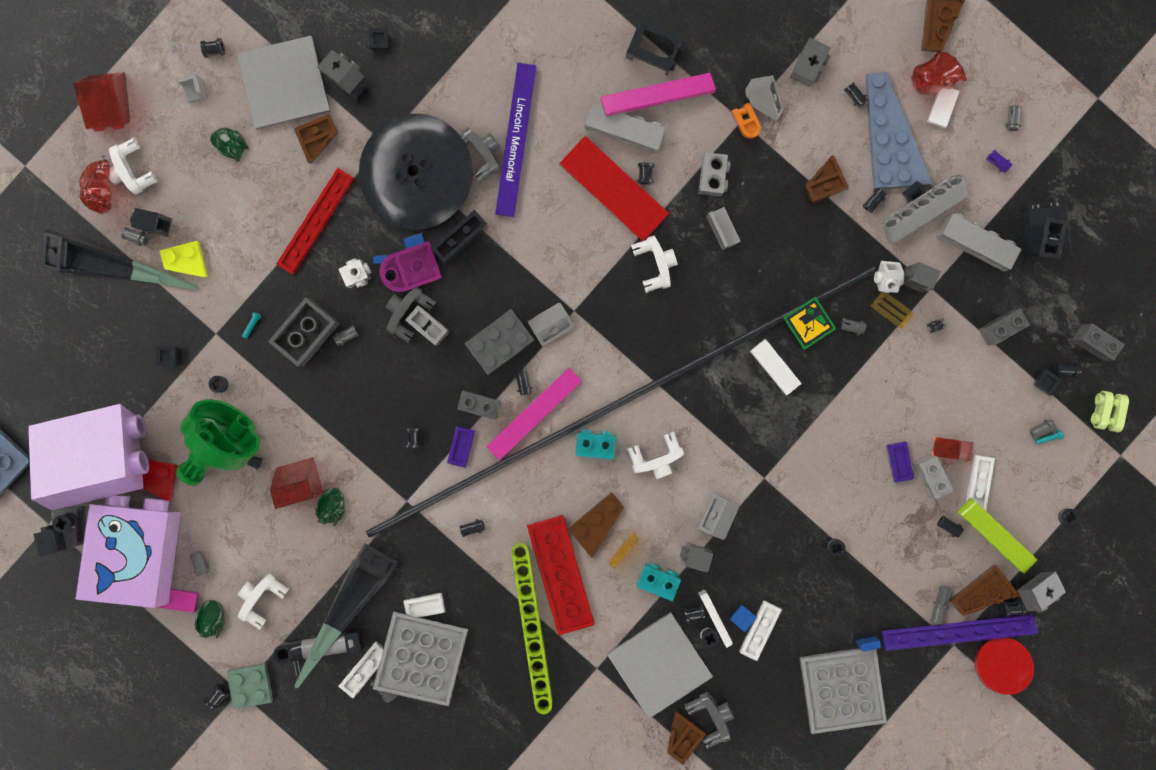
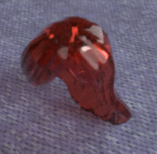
(937, 73)
(94, 187)

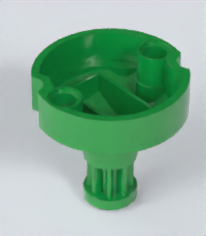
(216, 438)

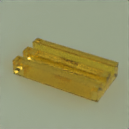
(879, 300)
(623, 550)

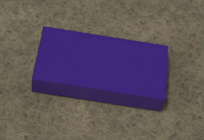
(461, 446)
(900, 461)

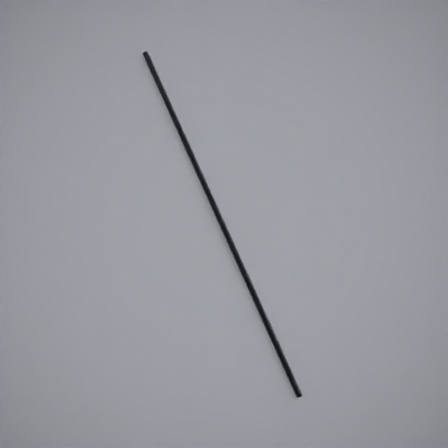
(612, 406)

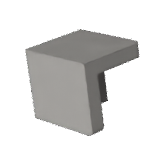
(193, 88)

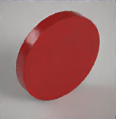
(1004, 666)

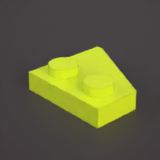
(185, 259)

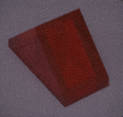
(952, 449)

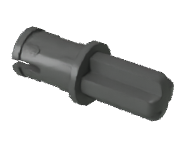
(940, 605)

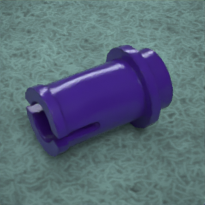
(999, 161)

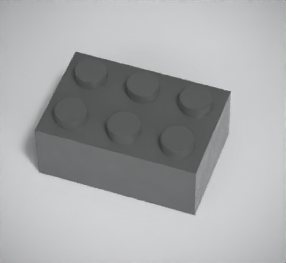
(304, 332)
(499, 342)

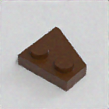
(316, 136)
(826, 181)
(683, 738)

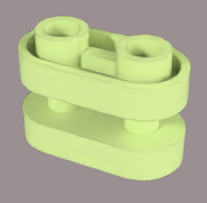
(1110, 411)

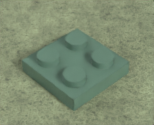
(249, 686)

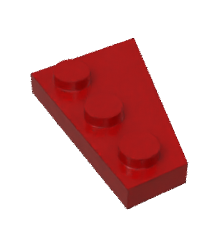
(160, 479)

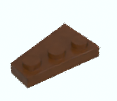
(938, 23)
(596, 523)
(984, 591)

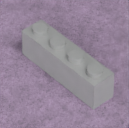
(625, 128)
(979, 242)

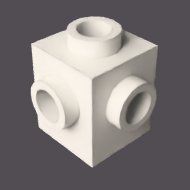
(348, 273)
(889, 277)

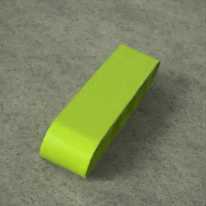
(997, 535)

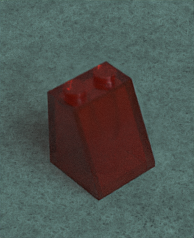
(103, 101)
(295, 483)

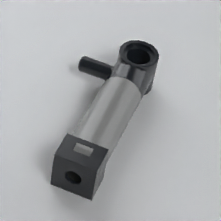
(346, 642)

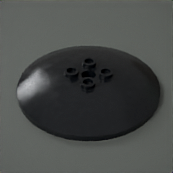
(442, 175)

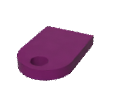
(411, 268)

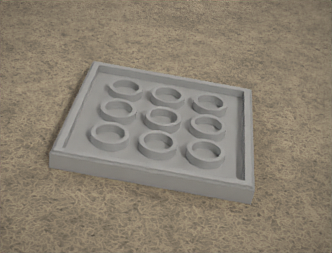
(283, 82)
(420, 659)
(659, 665)
(843, 690)

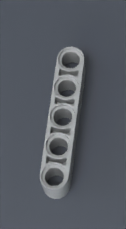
(925, 208)

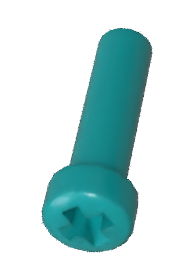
(255, 317)
(1058, 435)

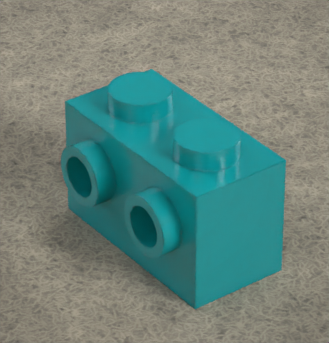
(595, 445)
(658, 581)

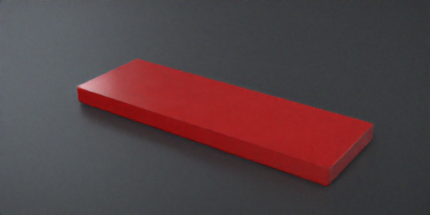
(613, 188)
(560, 575)

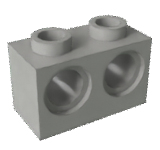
(709, 173)
(427, 325)
(933, 476)

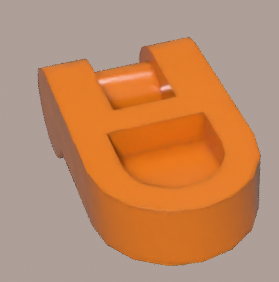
(750, 127)

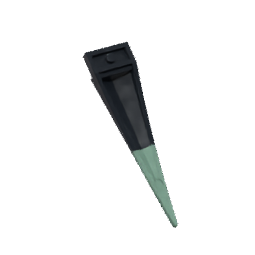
(77, 256)
(361, 582)

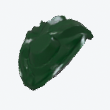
(228, 143)
(330, 506)
(209, 619)

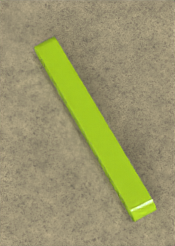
(532, 636)

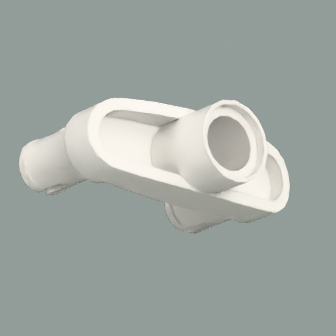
(121, 170)
(664, 261)
(659, 465)
(251, 594)

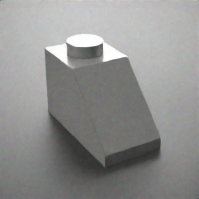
(765, 96)

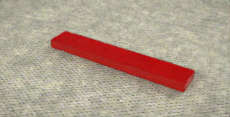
(315, 221)

